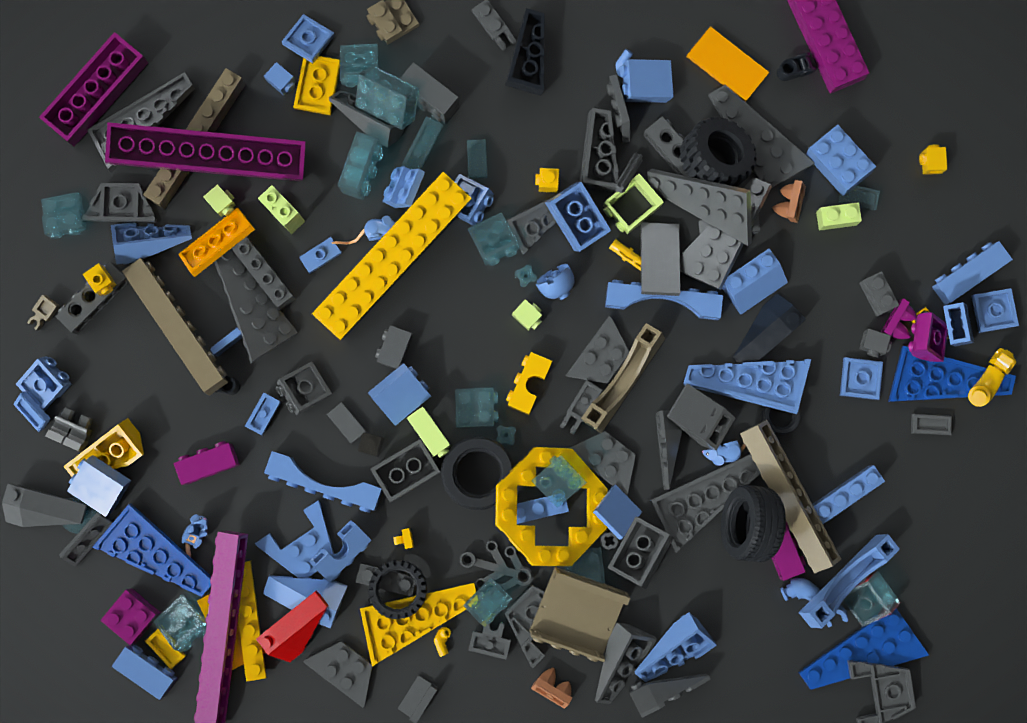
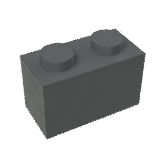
(879, 293)
(394, 347)

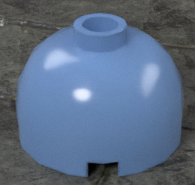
(556, 283)

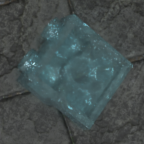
(355, 60)
(63, 215)
(494, 239)
(476, 407)
(589, 565)
(181, 624)

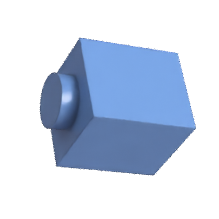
(280, 79)

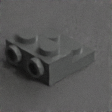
(303, 388)

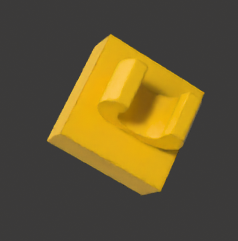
(406, 538)

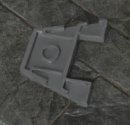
(521, 617)
(890, 688)

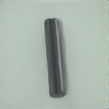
(628, 173)

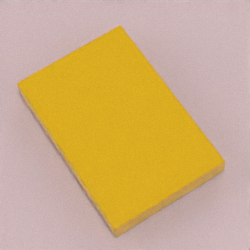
(316, 85)

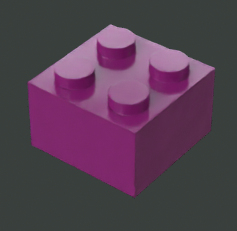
(130, 616)

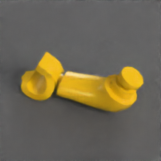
(992, 378)

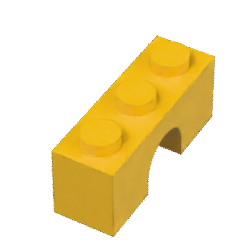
(533, 367)

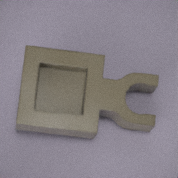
(44, 310)

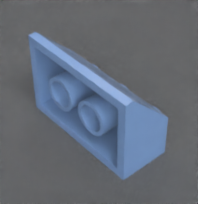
(754, 281)

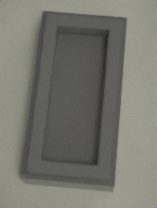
(346, 423)
(931, 424)

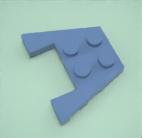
(298, 554)

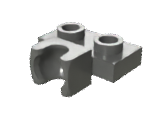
(490, 642)

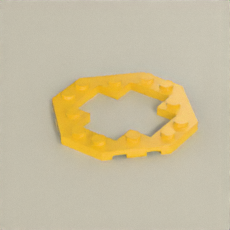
(524, 536)

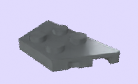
(119, 204)
(601, 355)
(607, 459)
(344, 670)

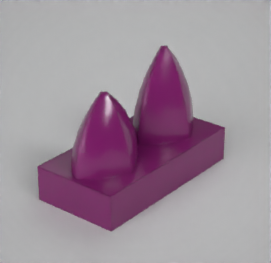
(893, 325)

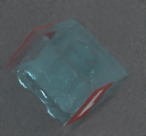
(871, 599)

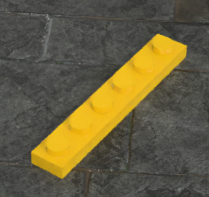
(250, 628)

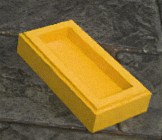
(164, 650)

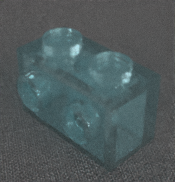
(487, 602)

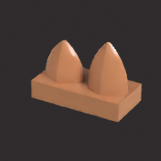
(791, 209)
(545, 686)

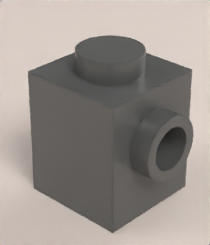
(875, 343)

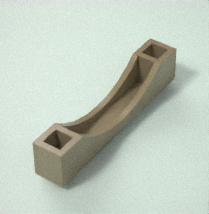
(608, 402)

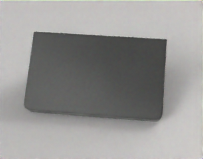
(417, 698)

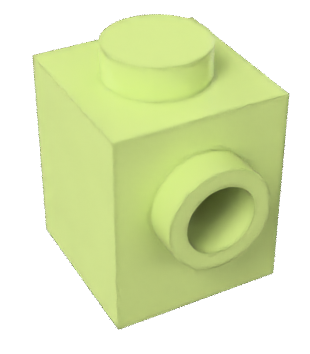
(220, 200)
(528, 315)

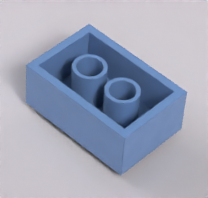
(840, 160)
(578, 216)

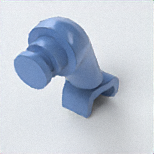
(807, 590)

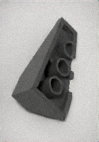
(366, 122)

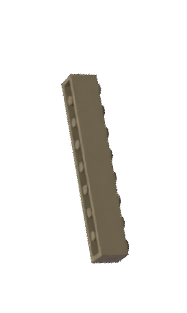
(206, 120)
(175, 327)
(799, 511)

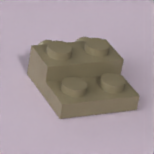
(392, 19)

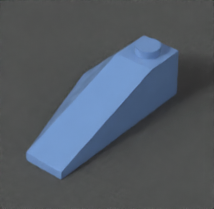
(138, 242)
(293, 591)
(679, 643)

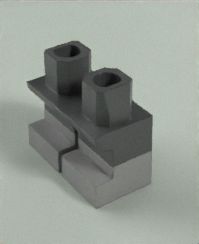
(71, 433)

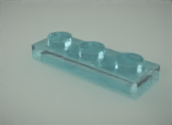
(422, 144)

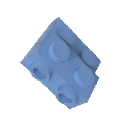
(403, 187)
(481, 198)
(44, 382)

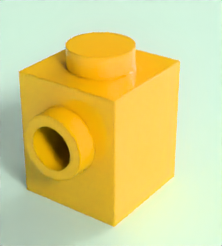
(933, 160)
(547, 180)
(100, 280)

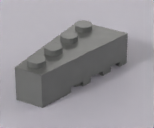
(599, 159)

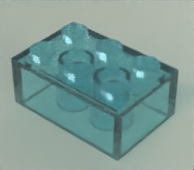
(386, 97)
(360, 166)

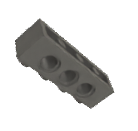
(666, 149)
(263, 273)
(76, 323)

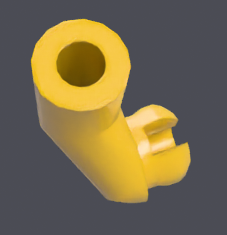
(440, 640)

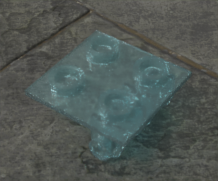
(558, 481)

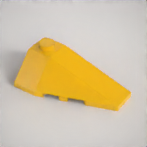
(116, 448)

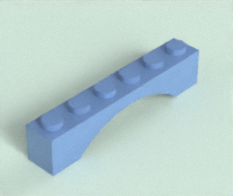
(703, 305)
(285, 468)
(828, 599)

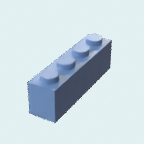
(971, 273)
(848, 493)

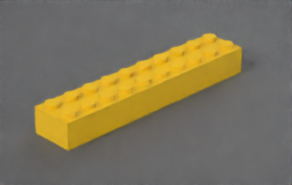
(392, 255)

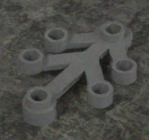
(500, 569)

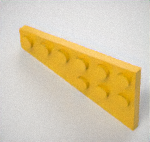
(389, 635)

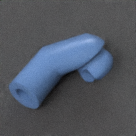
(622, 59)

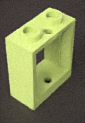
(646, 190)
(281, 209)
(429, 432)

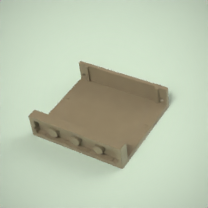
(577, 614)

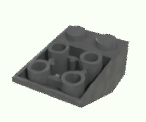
(701, 417)

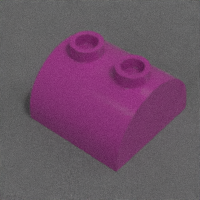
(929, 338)

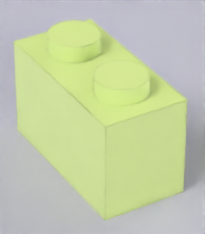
(838, 216)

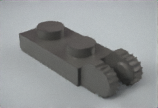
(492, 23)
(581, 403)

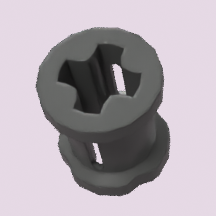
(603, 542)

